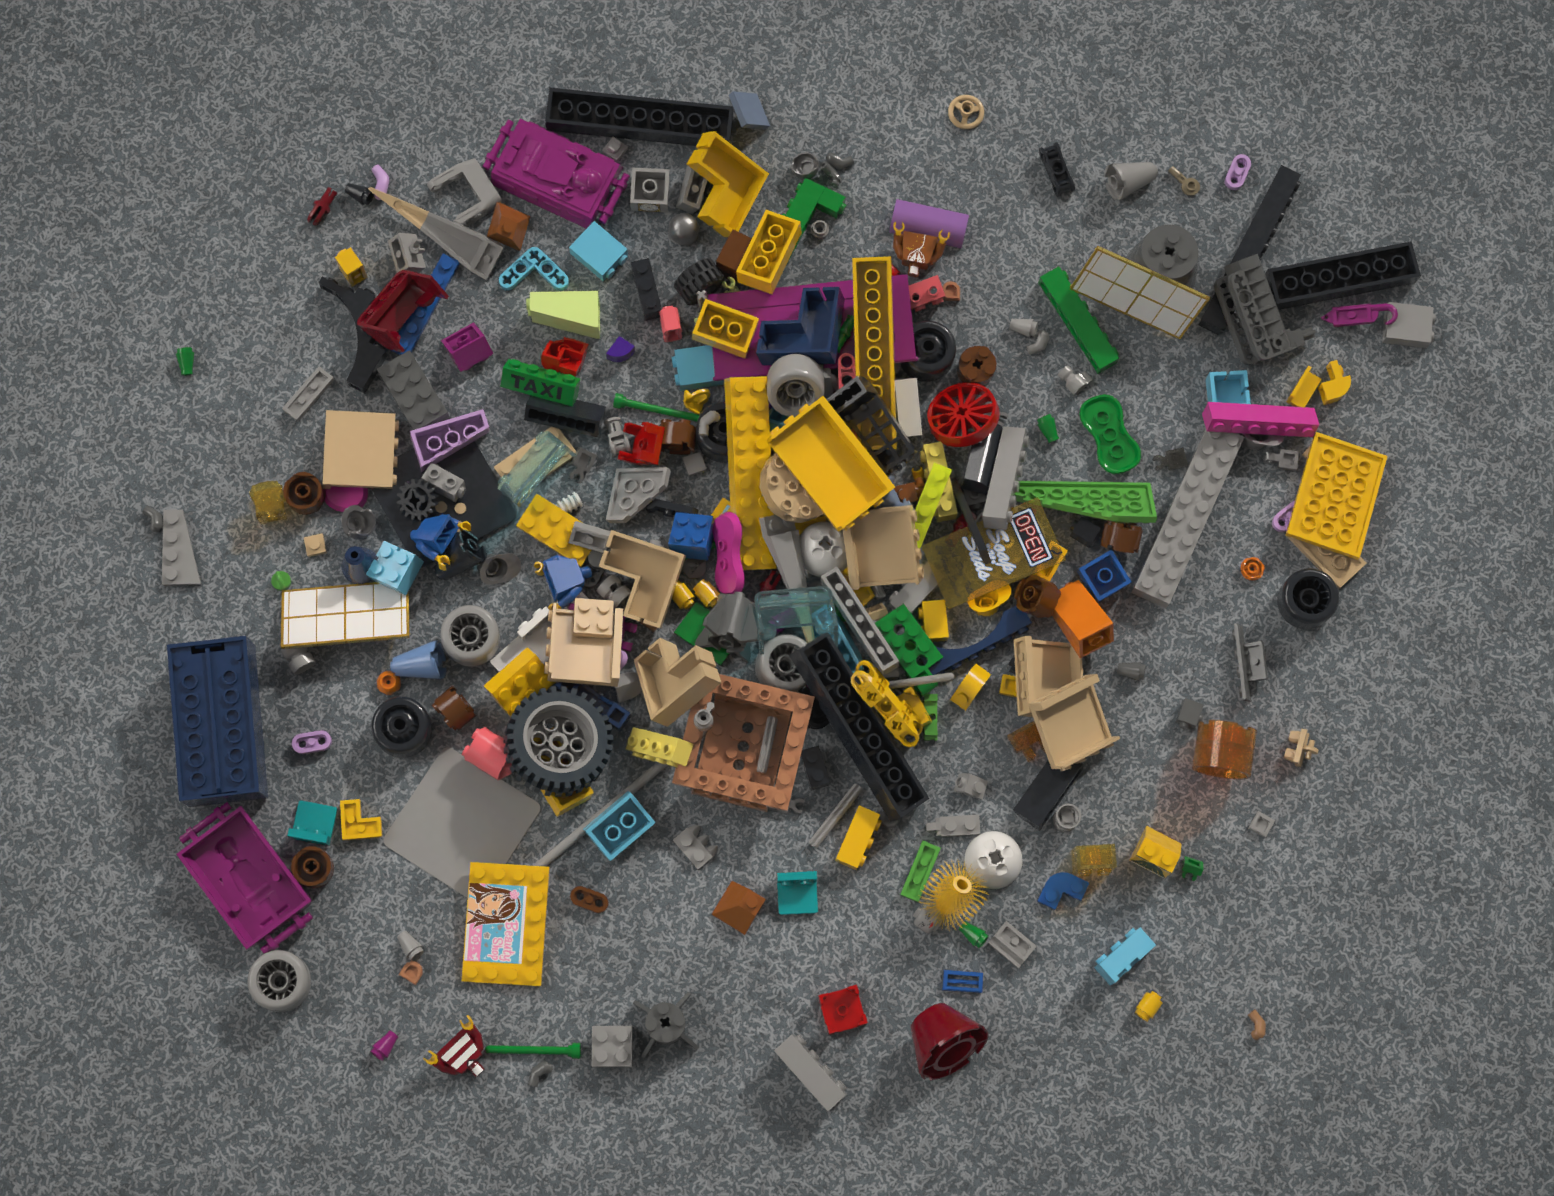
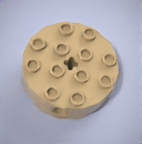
(785, 494)

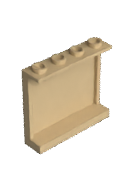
(360, 449)
(884, 548)
(582, 658)
(1042, 669)
(1072, 723)

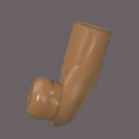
(1260, 1025)

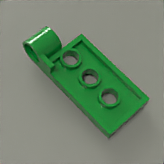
(907, 658)

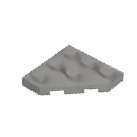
(634, 490)

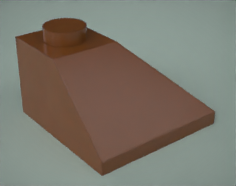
(508, 226)
(738, 907)

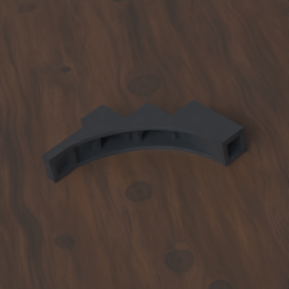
(368, 355)

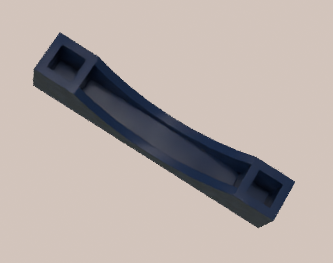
(1011, 623)

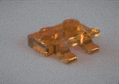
(1025, 737)

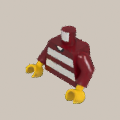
(460, 1052)

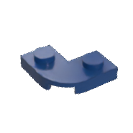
(1059, 884)

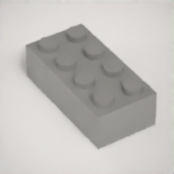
(811, 1072)

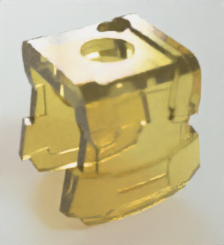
(268, 501)

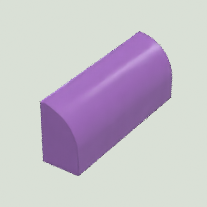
(930, 221)

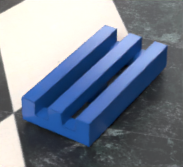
(962, 989)

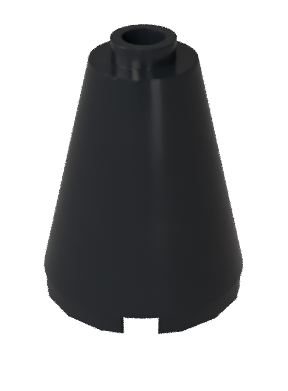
(463, 555)

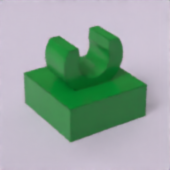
(1192, 866)

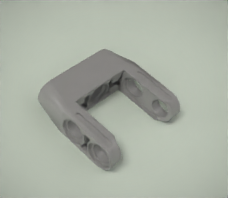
(479, 184)

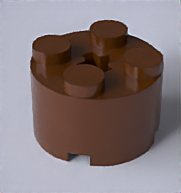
(982, 358)
(678, 437)
(296, 486)
(1122, 536)
(1037, 596)
(454, 708)
(305, 859)

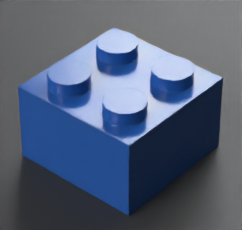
(692, 535)
(1103, 576)

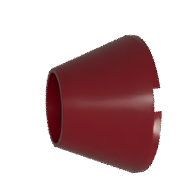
(945, 1040)

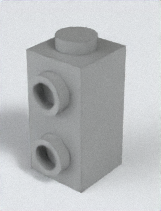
(444, 482)

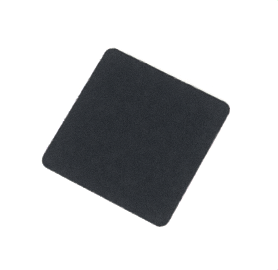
(485, 504)

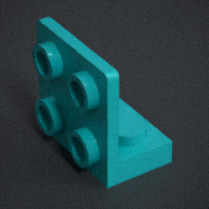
(313, 823)
(797, 892)

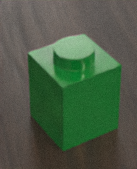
(831, 203)

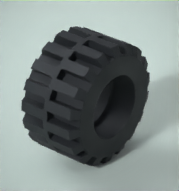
(698, 277)

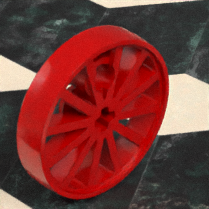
(963, 415)

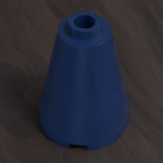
(357, 563)

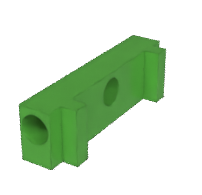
(930, 704)

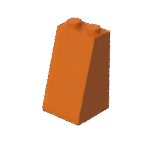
(1082, 619)

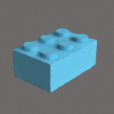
(619, 825)

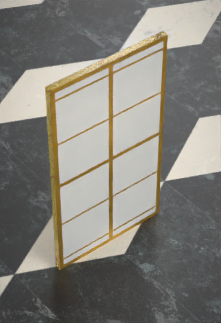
(1139, 292)
(343, 615)

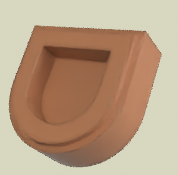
(951, 291)
(412, 972)

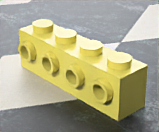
(935, 453)
(659, 747)

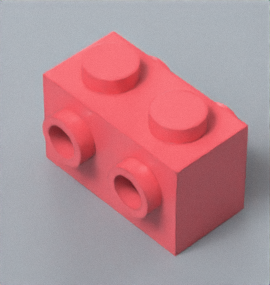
(924, 289)

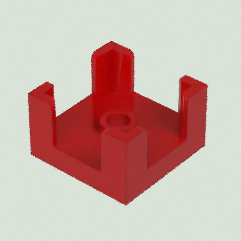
(646, 444)
(842, 1010)

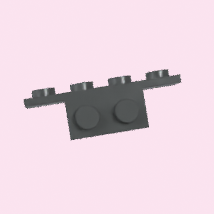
(1250, 660)

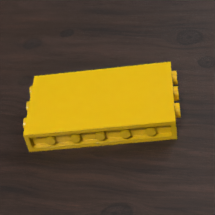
(830, 463)

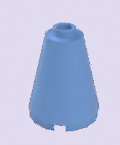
(421, 662)

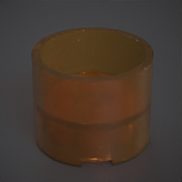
(1224, 750)

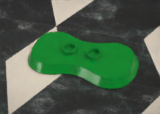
(1115, 447)

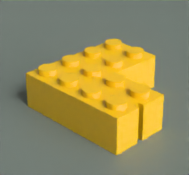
(734, 178)

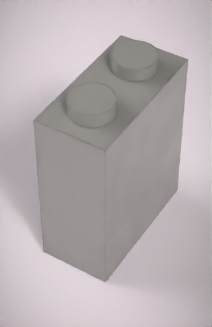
(1411, 327)

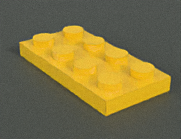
(552, 528)

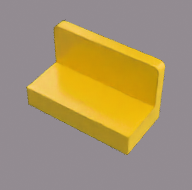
(1304, 389)

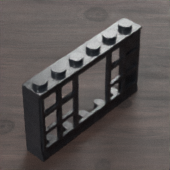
(866, 411)

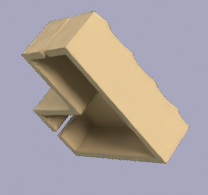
(654, 573)
(672, 682)

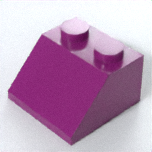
(467, 347)

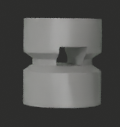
(620, 594)
(299, 659)
(1066, 817)

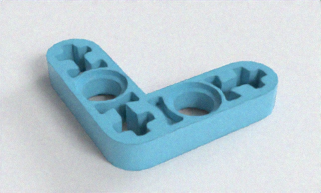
(531, 264)

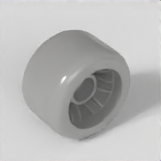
(793, 383)
(467, 621)
(775, 652)
(264, 976)

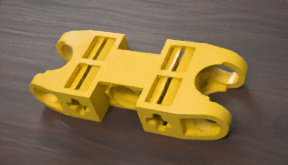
(880, 692)

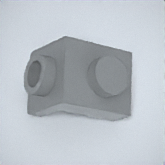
(970, 785)

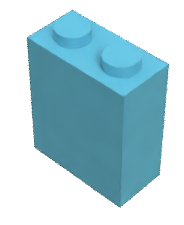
(599, 251)
(694, 368)

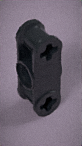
(1061, 181)

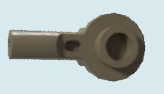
(1189, 185)

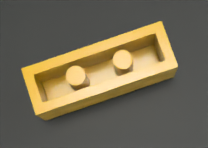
(858, 838)

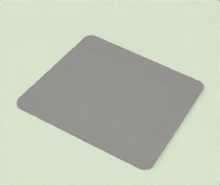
(460, 819)

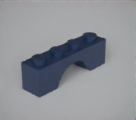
(617, 715)

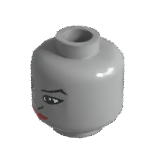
(926, 923)

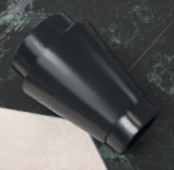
(359, 193)

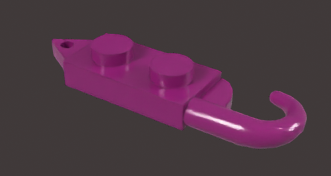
(1358, 314)

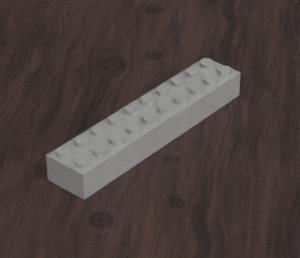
(1187, 517)

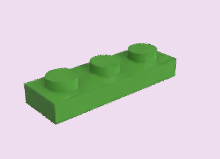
(920, 871)

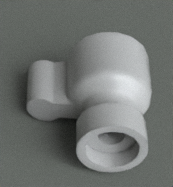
(1074, 382)
(703, 718)

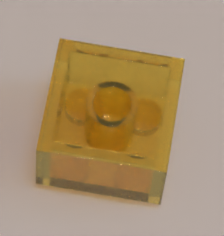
(1093, 859)

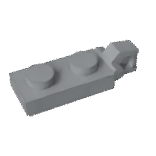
(955, 826)

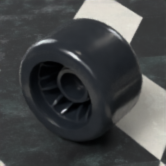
(934, 363)
(715, 444)
(1318, 589)
(402, 742)

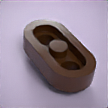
(589, 900)

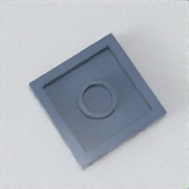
(749, 110)

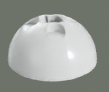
(825, 557)
(996, 871)

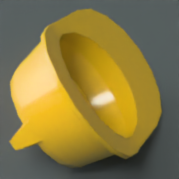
(990, 602)

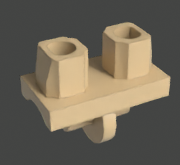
(1301, 739)

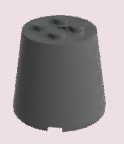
(1181, 251)

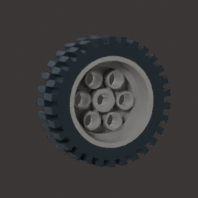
(560, 710)

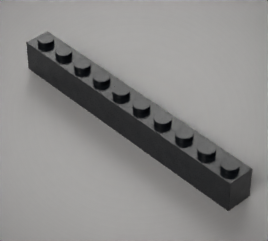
(1256, 238)

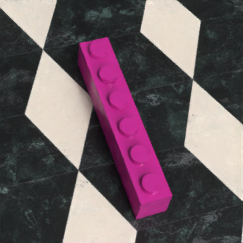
(1260, 419)

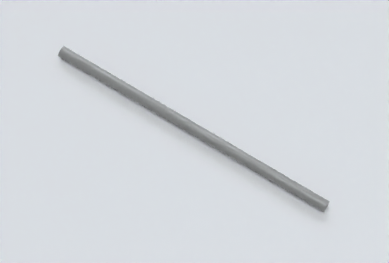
(579, 832)

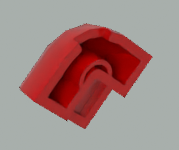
(564, 355)

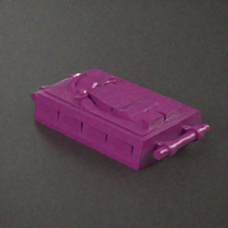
(555, 173)
(244, 878)

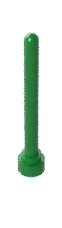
(621, 401)
(572, 1050)

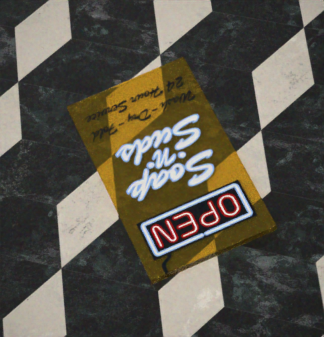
(1014, 555)

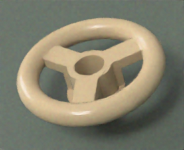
(966, 105)

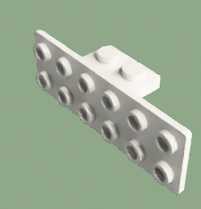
(531, 636)

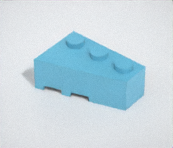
(1124, 955)

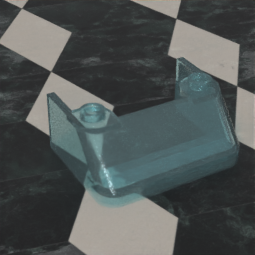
(533, 467)
(795, 609)

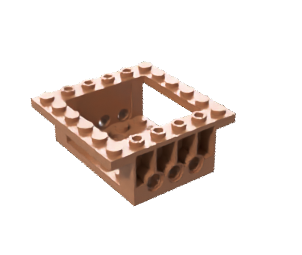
(734, 705)

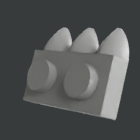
(694, 847)

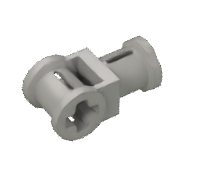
(617, 439)

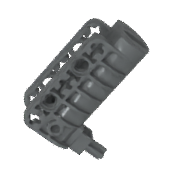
(1256, 313)

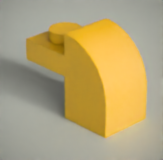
(1337, 386)
(970, 686)

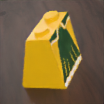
(1156, 852)

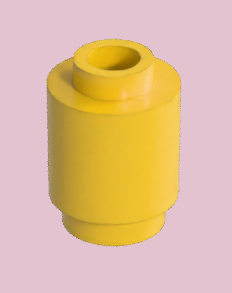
(706, 593)
(683, 596)
(1148, 1006)

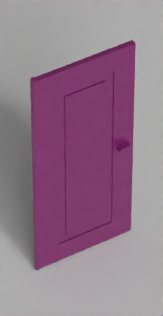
(785, 305)

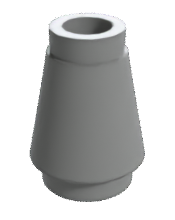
(1024, 326)
(410, 946)

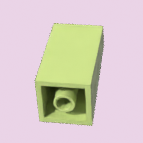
(567, 311)

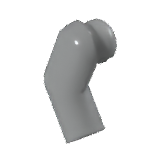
(706, 420)

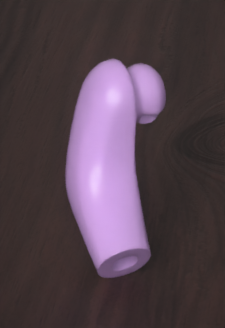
(382, 180)

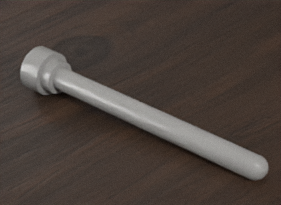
(921, 680)

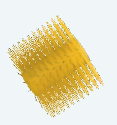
(953, 895)

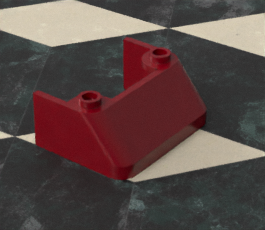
(396, 304)

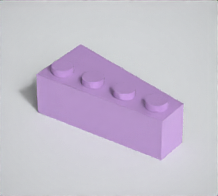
(447, 437)

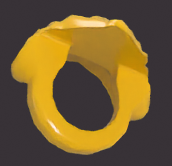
(695, 401)

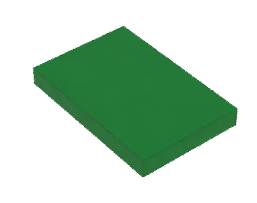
(691, 628)

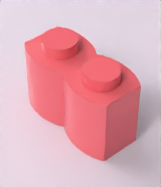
(670, 324)

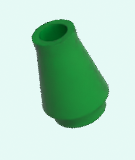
(185, 359)
(1048, 427)
(975, 935)

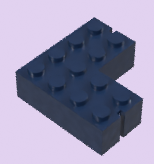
(812, 335)

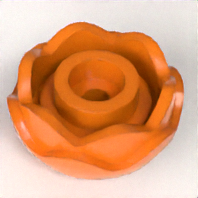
(1254, 563)
(391, 688)

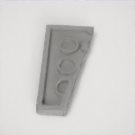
(177, 555)

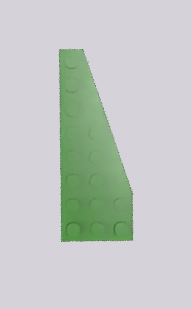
(1103, 500)

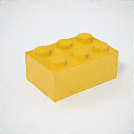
(725, 328)
(518, 681)

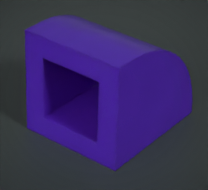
(620, 350)

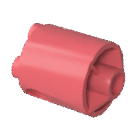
(488, 753)

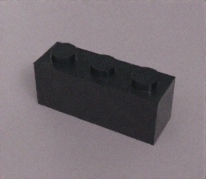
(646, 289)

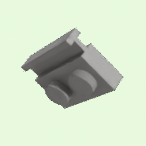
(1012, 944)

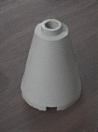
(1128, 177)

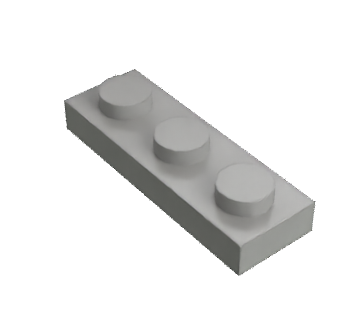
(308, 393)

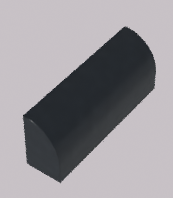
(852, 396)
(580, 418)
(981, 462)
(1046, 794)

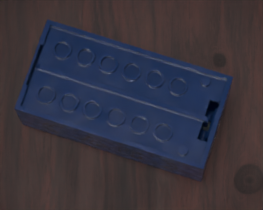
(217, 721)

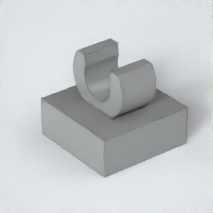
(615, 149)

